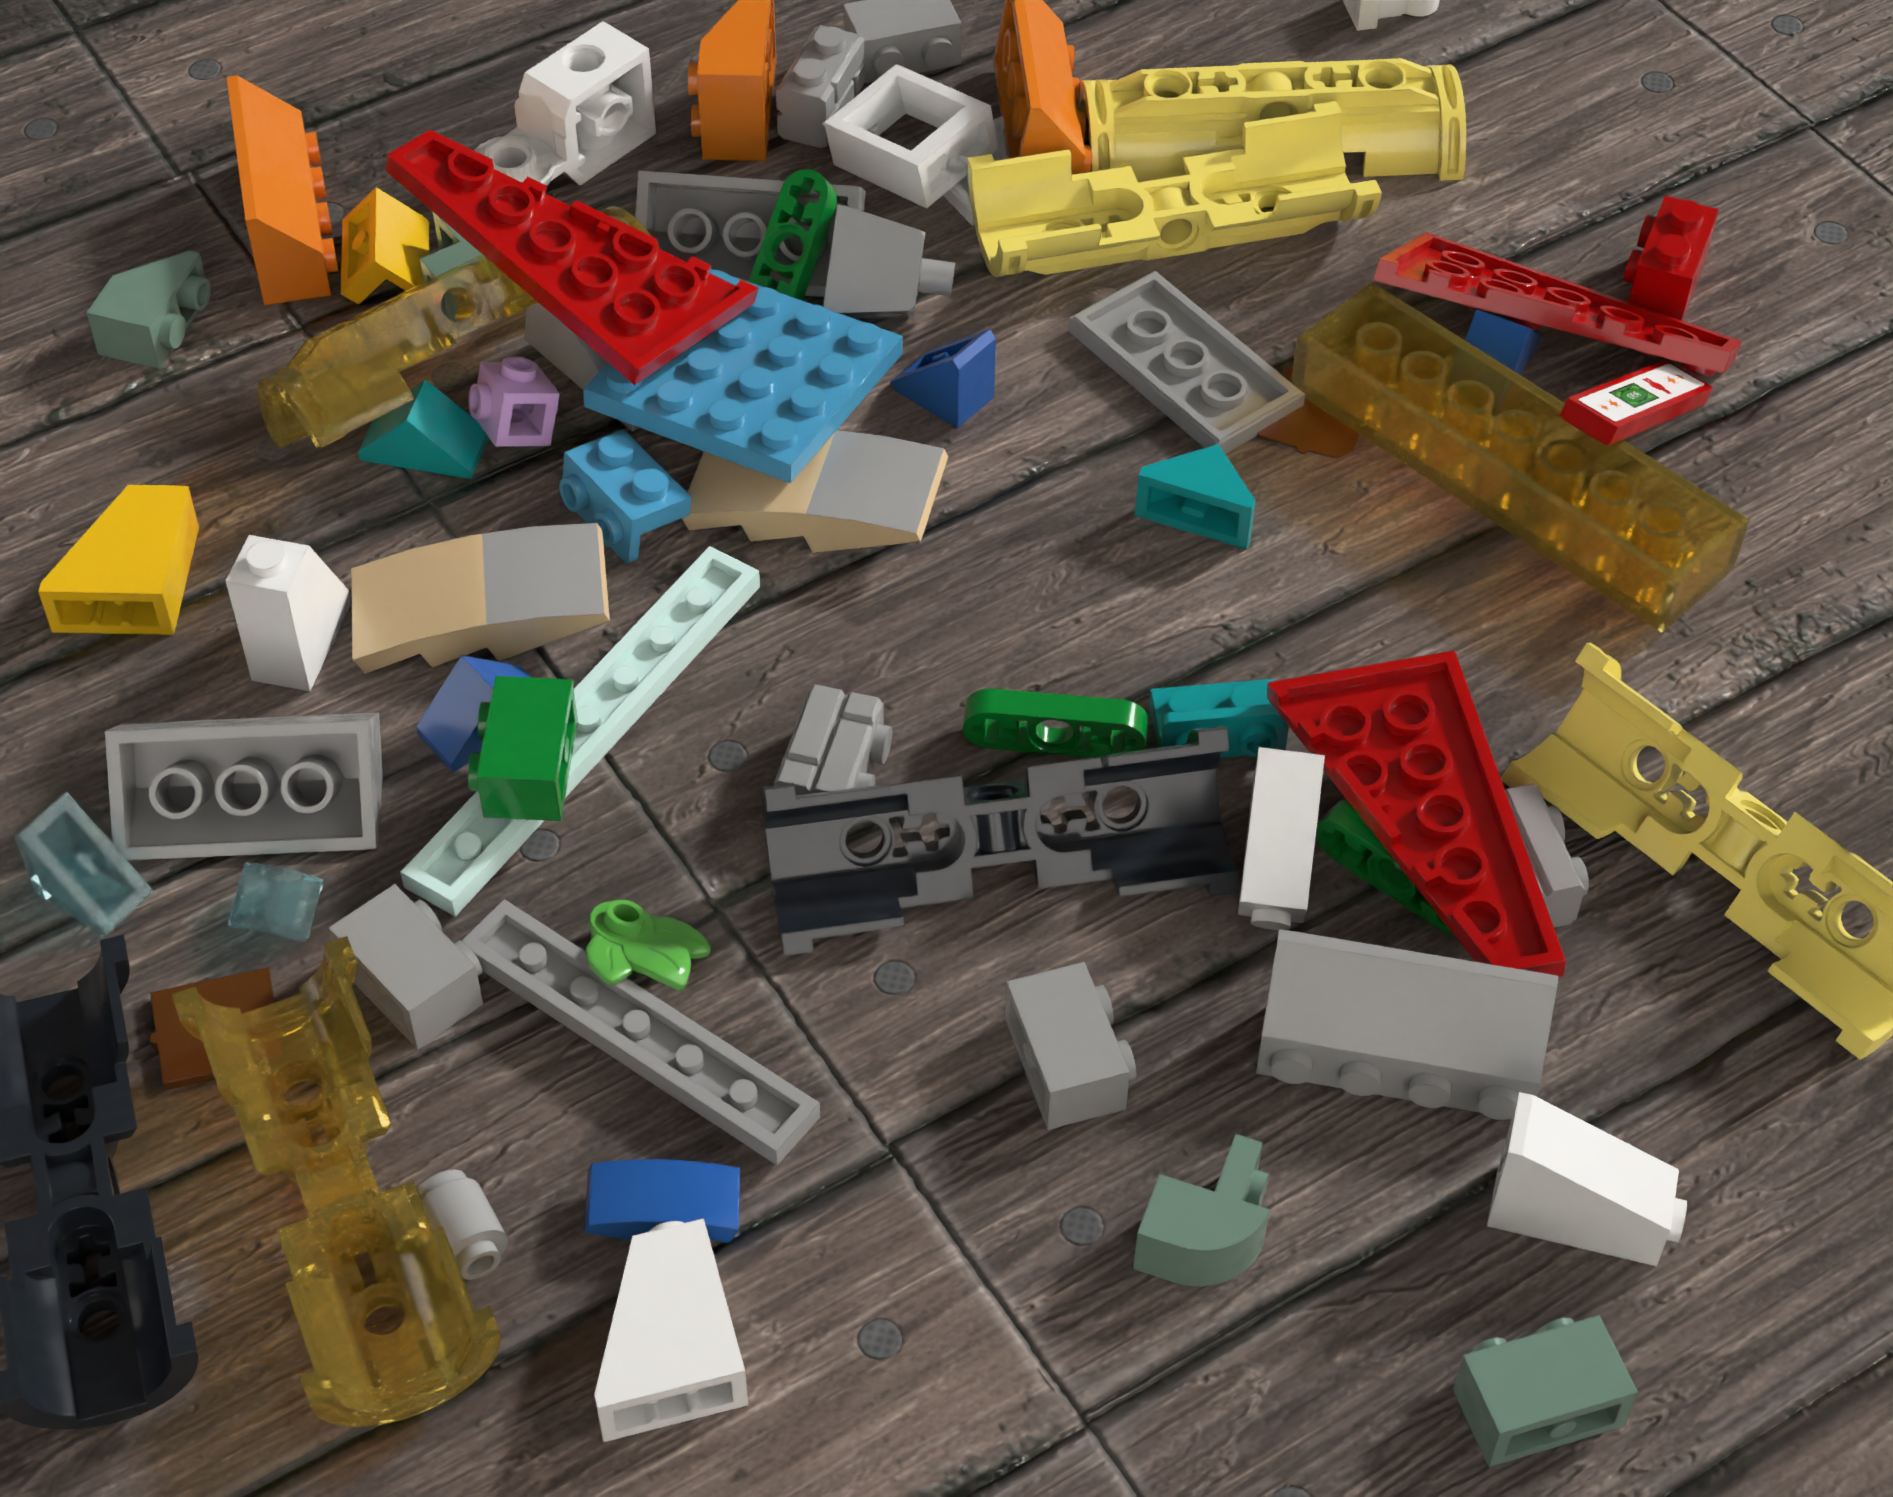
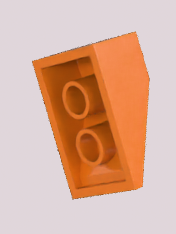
(735, 83)

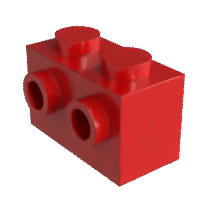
(1672, 256)

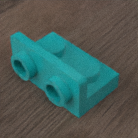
(1236, 705)

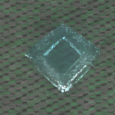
(275, 901)

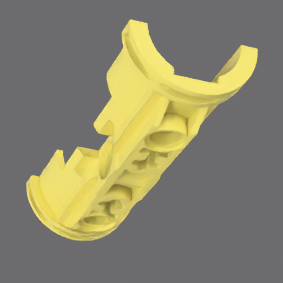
(1392, 110)
(1053, 222)
(1595, 781)

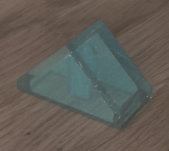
(79, 867)

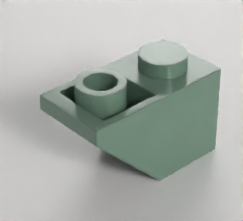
(148, 309)

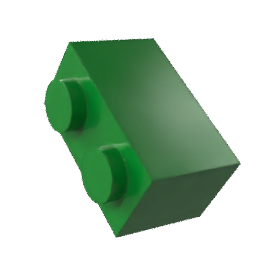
(525, 748)

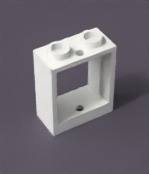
(922, 173)

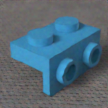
(621, 491)

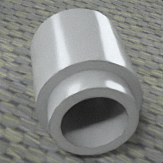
(467, 1219)

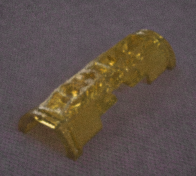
(355, 366)
(325, 1040)

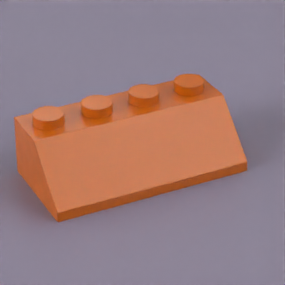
(1037, 85)
(281, 195)

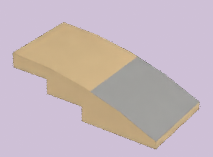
(848, 497)
(479, 593)

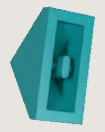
(426, 436)
(1198, 495)

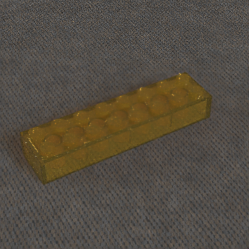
(1511, 457)

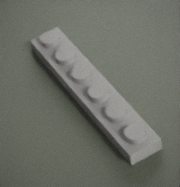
(644, 1033)

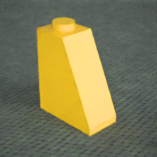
(126, 567)

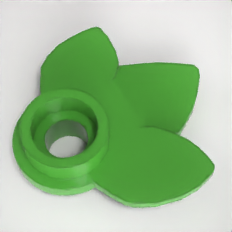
(632, 940)

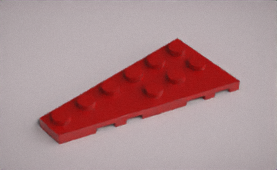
(578, 263)
(1537, 299)
(1424, 781)

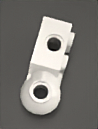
(579, 110)

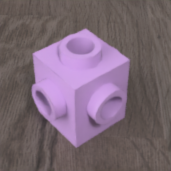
(514, 403)

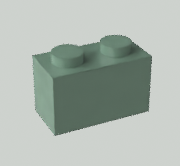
(1543, 1389)

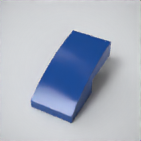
(642, 1193)

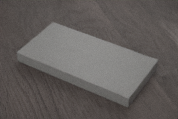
(1185, 363)

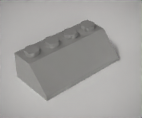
(727, 220)
(245, 786)
(1405, 1024)

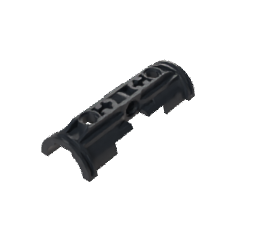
(1162, 845)
(54, 1370)

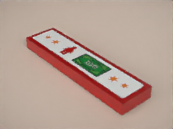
(1635, 402)

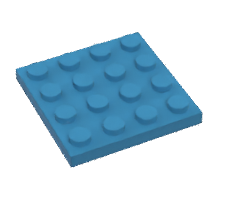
(758, 386)

